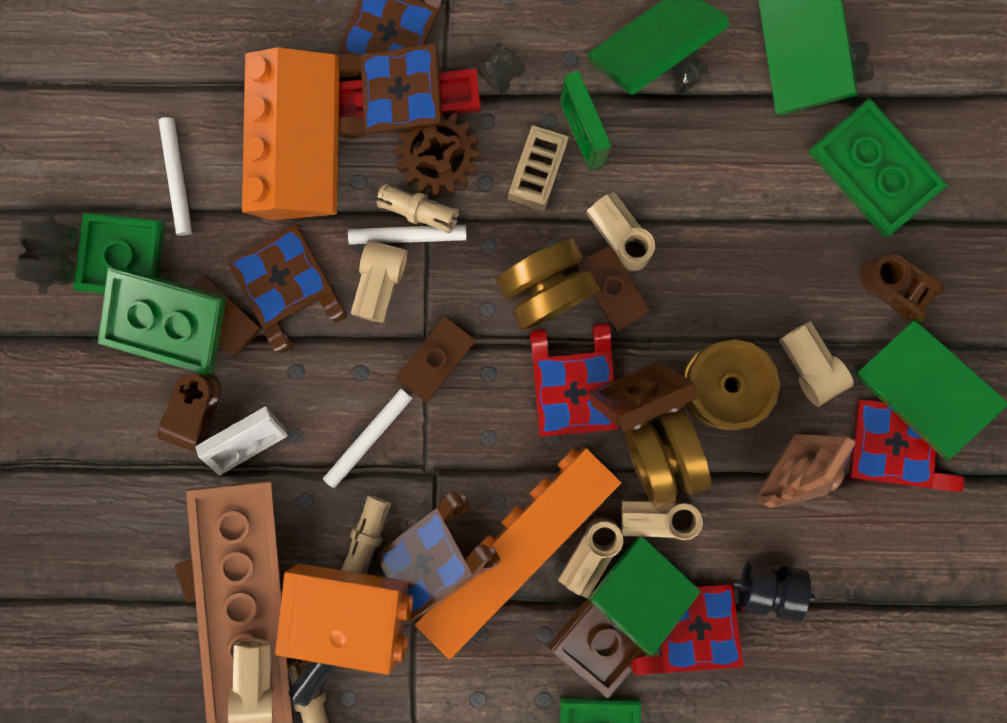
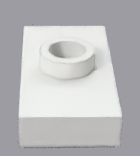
(241, 441)

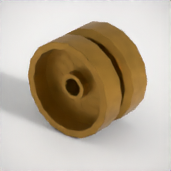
(545, 280)
(753, 385)
(668, 455)

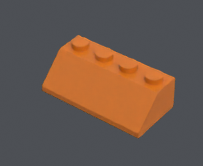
(290, 134)

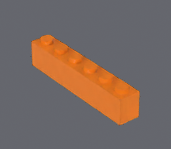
(523, 547)

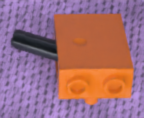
(340, 622)

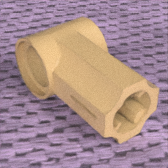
(619, 229)
(380, 270)
(820, 373)
(644, 520)
(590, 559)
(251, 691)

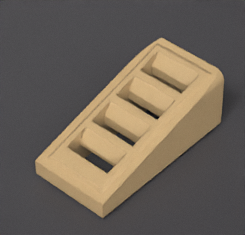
(527, 196)

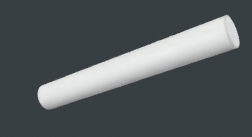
(175, 176)
(405, 234)
(367, 438)

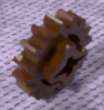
(424, 160)

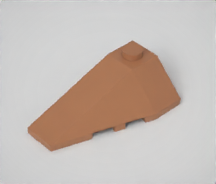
(806, 470)

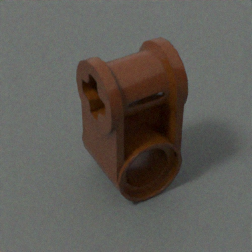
(908, 288)
(187, 416)

